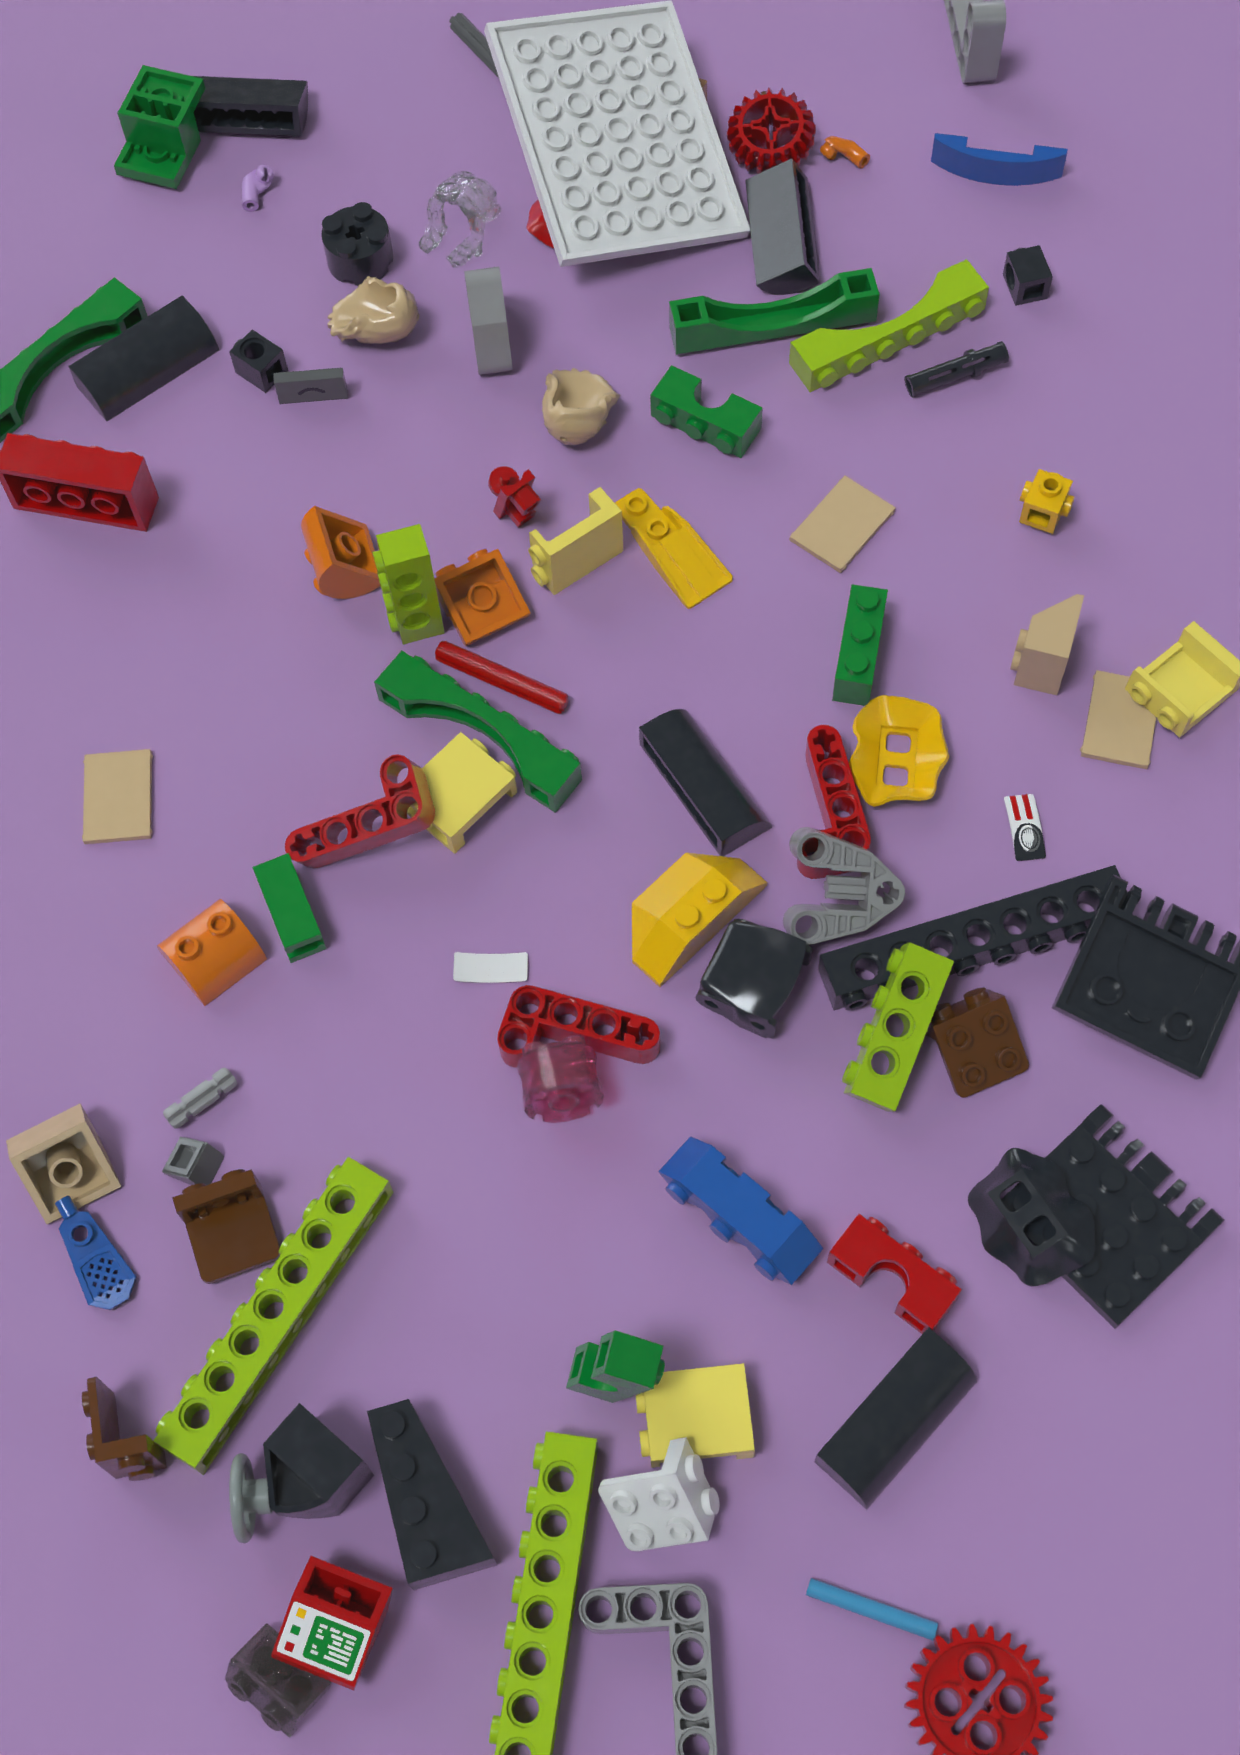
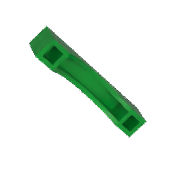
(709, 324)
(89, 325)
(420, 692)

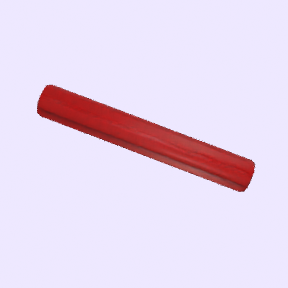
(501, 677)

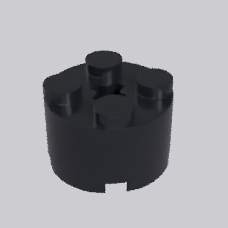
(357, 243)

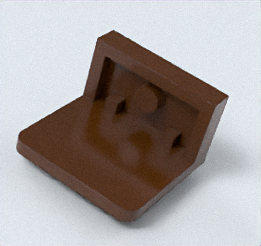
(978, 1041)
(228, 1225)
(128, 1457)

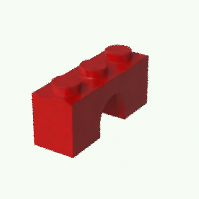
(869, 1249)

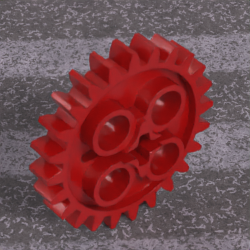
(946, 1672)

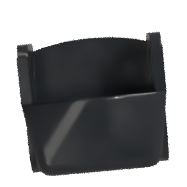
(752, 975)

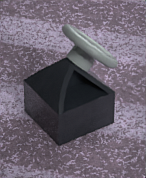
(306, 1474)

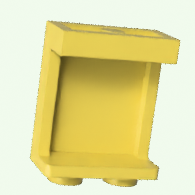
(580, 548)
(1186, 680)
(463, 788)
(704, 1407)

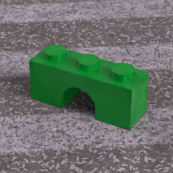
(726, 427)
(859, 645)
(616, 1367)

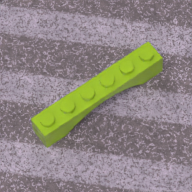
(832, 354)

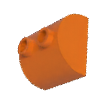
(339, 554)
(212, 951)

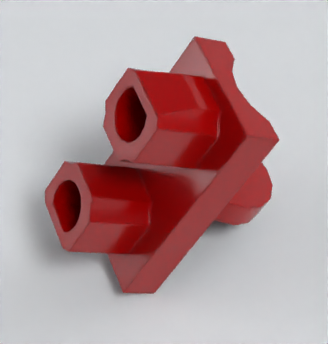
(514, 495)

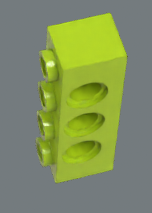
(408, 584)
(930, 974)

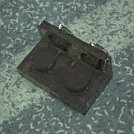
(271, 1686)

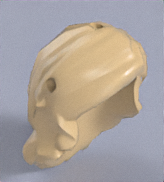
(374, 313)
(576, 405)

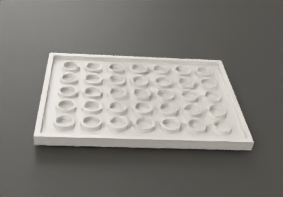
(616, 132)

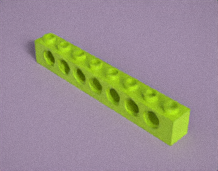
(276, 1335)
(557, 1454)

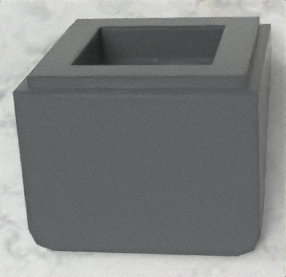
(193, 1162)

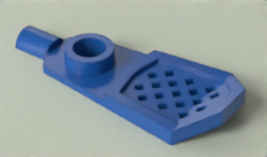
(90, 1252)

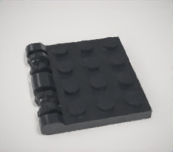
(1151, 982)
(1135, 1232)

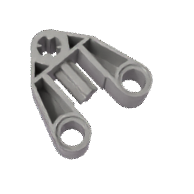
(488, 320)
(839, 920)

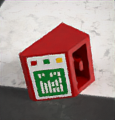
(332, 1622)

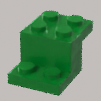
(159, 126)

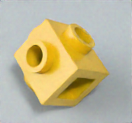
(1046, 500)

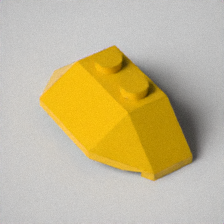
(688, 910)

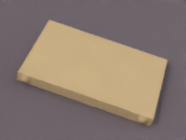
(842, 524)
(1116, 725)
(117, 796)

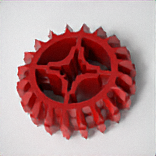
(750, 130)

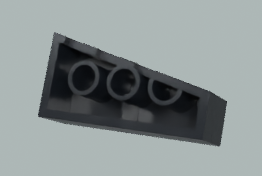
(427, 1511)

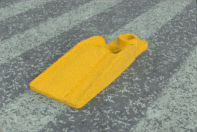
(673, 549)

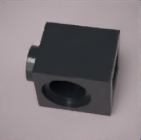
(1027, 275)
(258, 360)

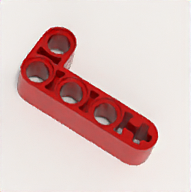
(833, 796)
(360, 819)
(588, 1017)

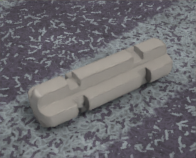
(200, 1098)

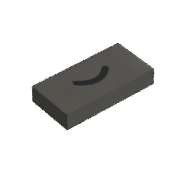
(310, 385)

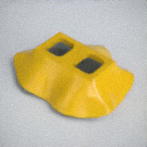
(923, 762)

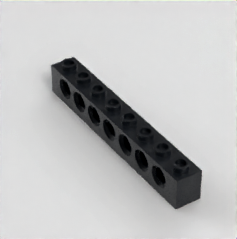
(951, 933)

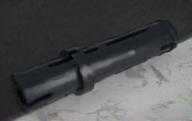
(992, 355)

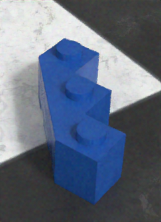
(740, 1211)

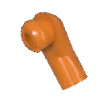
(847, 148)

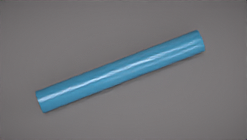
(872, 1609)

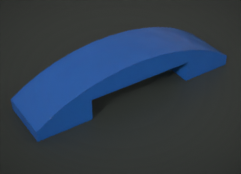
(997, 166)

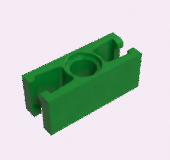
(289, 908)

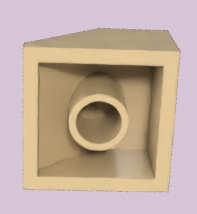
(1046, 646)
(61, 1161)

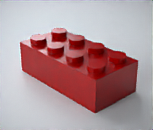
(77, 482)

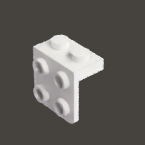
(664, 1504)

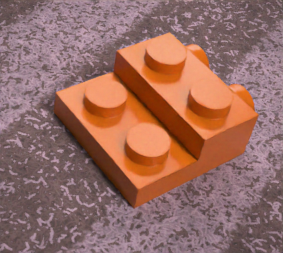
(480, 596)

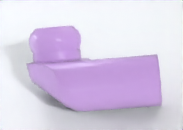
(255, 184)

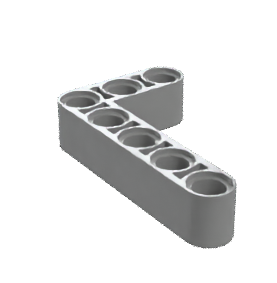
(977, 36)
(680, 1631)

